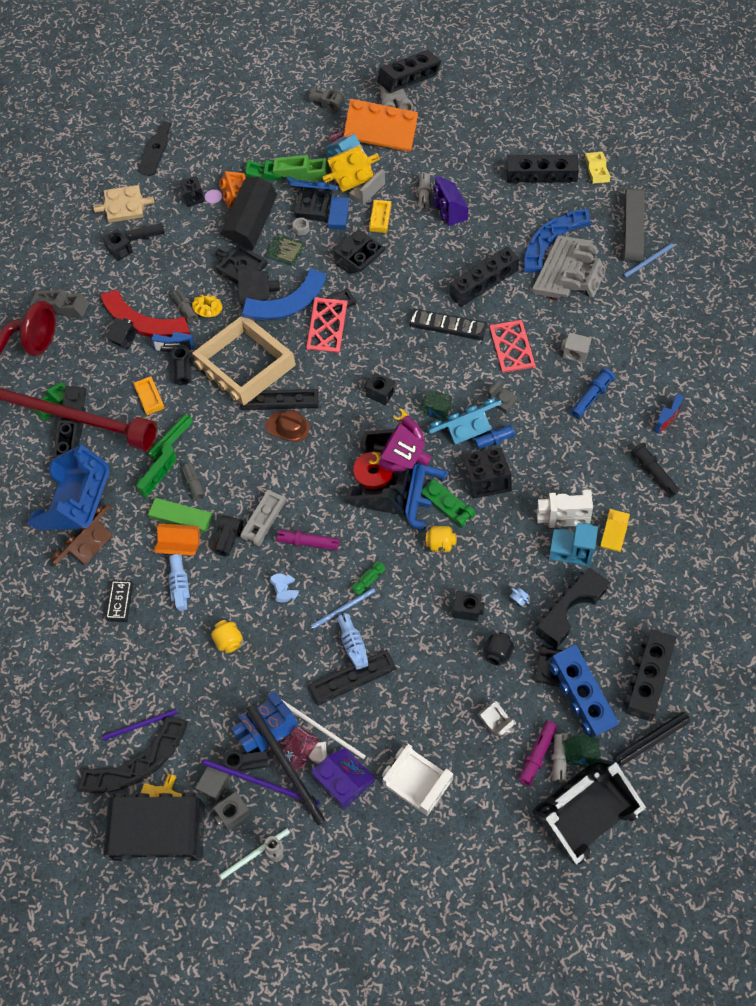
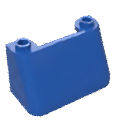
(79, 490)

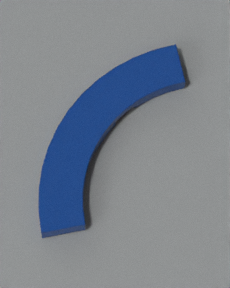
(548, 233)
(288, 305)

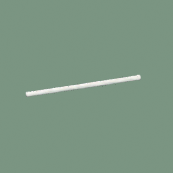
(355, 751)

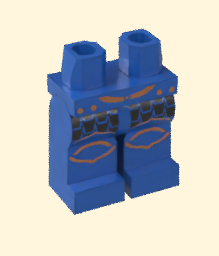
(277, 717)

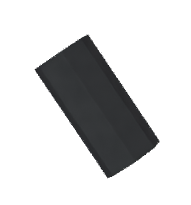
(249, 212)

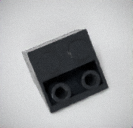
(357, 252)

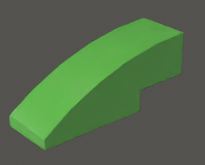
(301, 167)

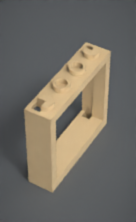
(244, 394)

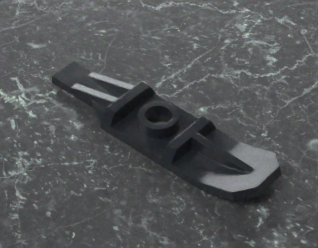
(152, 157)

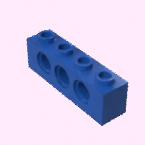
(594, 697)

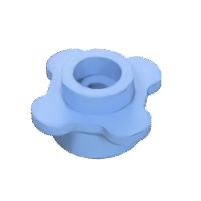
(519, 596)

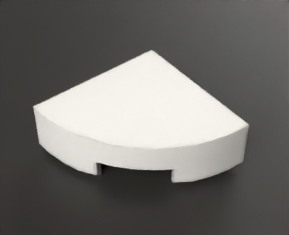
(319, 753)

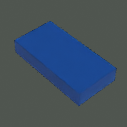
(338, 213)

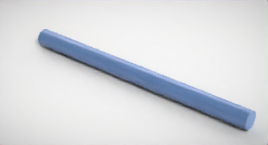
(648, 260)
(342, 608)

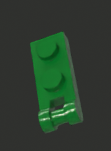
(156, 471)
(447, 503)

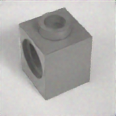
(576, 347)

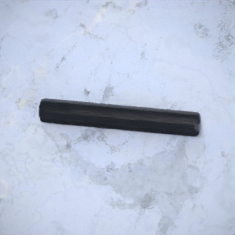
(651, 739)

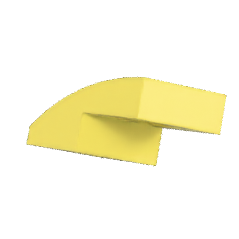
(597, 167)

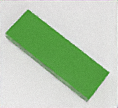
(179, 514)

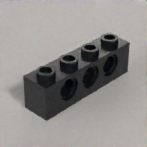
(408, 71)
(542, 168)
(484, 276)
(646, 706)

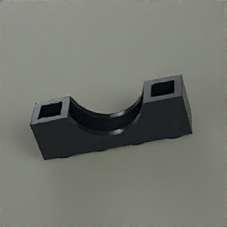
(587, 589)

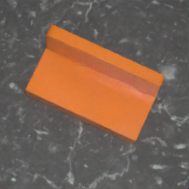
(177, 539)

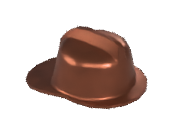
(288, 425)

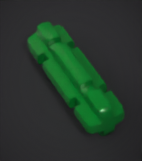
(368, 578)

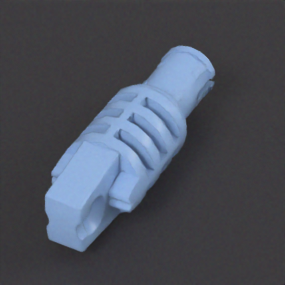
(178, 583)
(353, 642)

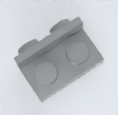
(593, 274)

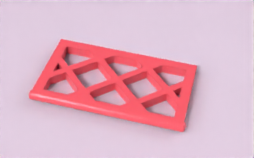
(315, 315)
(501, 356)

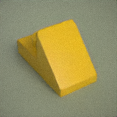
(615, 530)

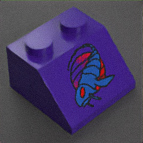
(342, 777)

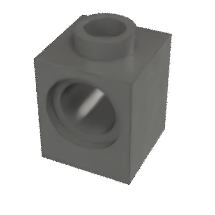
(213, 784)
(233, 801)

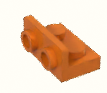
(230, 186)

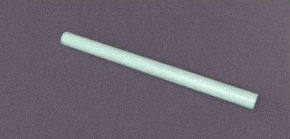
(250, 856)

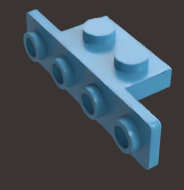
(467, 424)

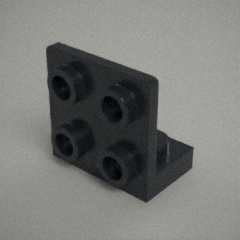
(488, 472)

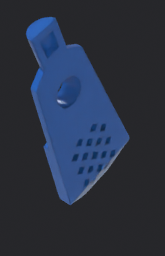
(293, 182)

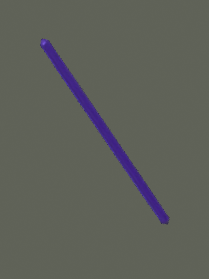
(252, 779)

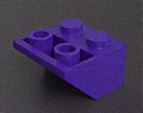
(449, 201)

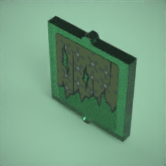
(284, 249)

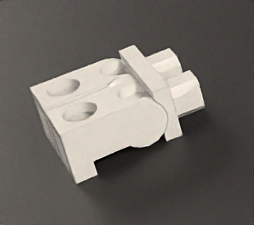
(565, 509)

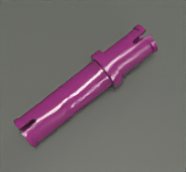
(299, 538)
(534, 760)

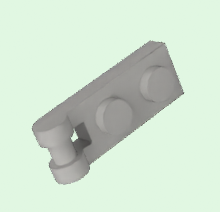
(263, 517)

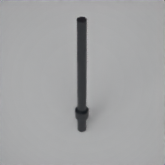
(309, 802)

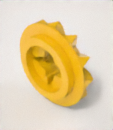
(205, 310)

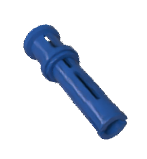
(597, 387)

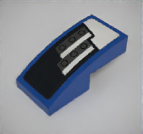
(166, 344)

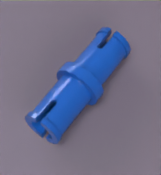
(494, 437)

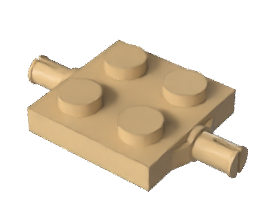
(123, 203)

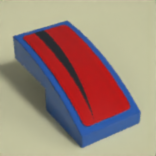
(668, 415)

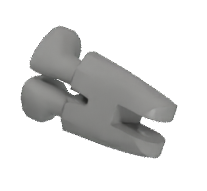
(399, 97)

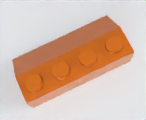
(381, 125)

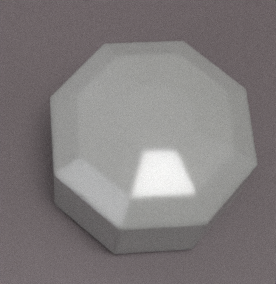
(300, 226)

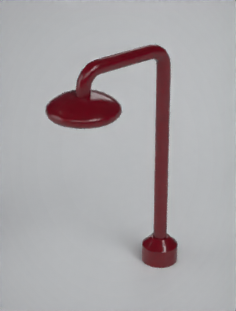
(36, 334)

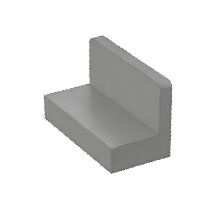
(365, 191)

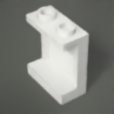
(416, 780)

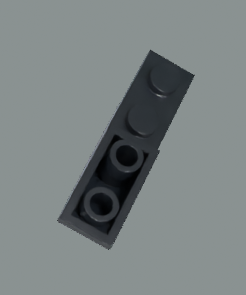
(70, 431)

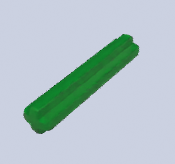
(174, 432)

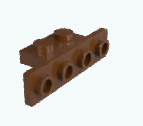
(87, 542)

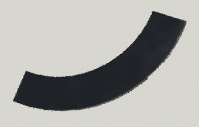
(138, 768)

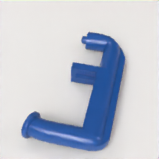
(414, 493)

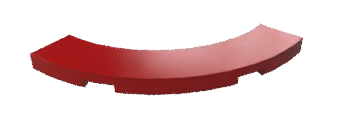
(146, 325)

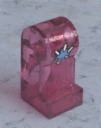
(300, 746)

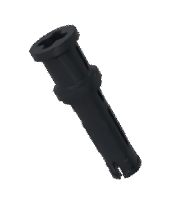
(649, 463)

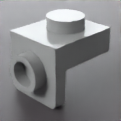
(496, 719)

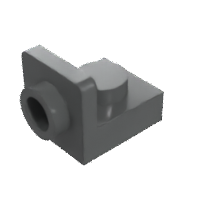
(507, 398)

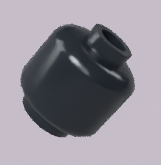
(498, 648)

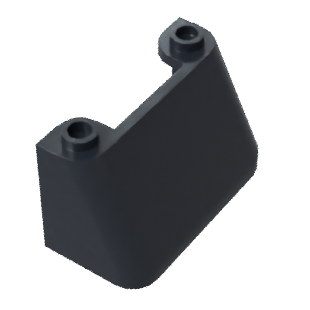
(391, 497)
(588, 808)

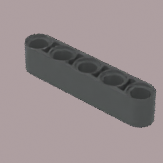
(634, 225)

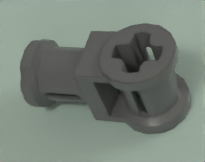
(327, 98)

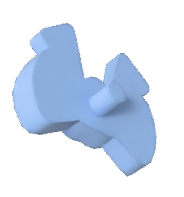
(281, 584)

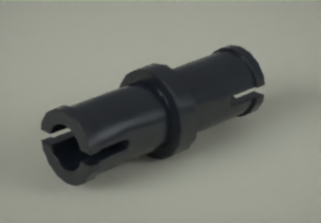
(145, 232)

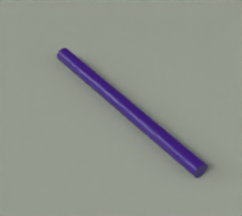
(139, 724)

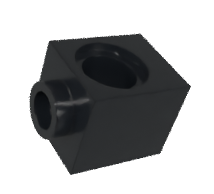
(192, 191)
(117, 244)
(122, 332)
(380, 395)
(465, 598)

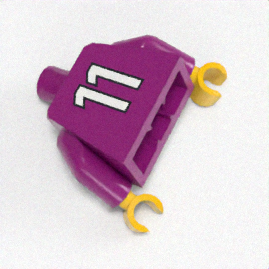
(403, 446)

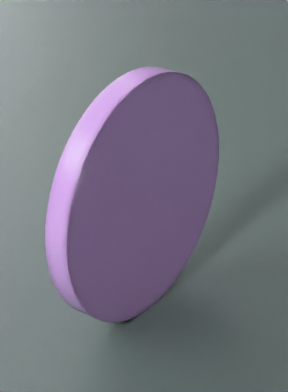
(213, 196)

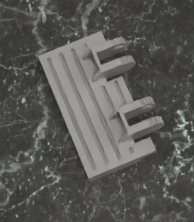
(563, 267)

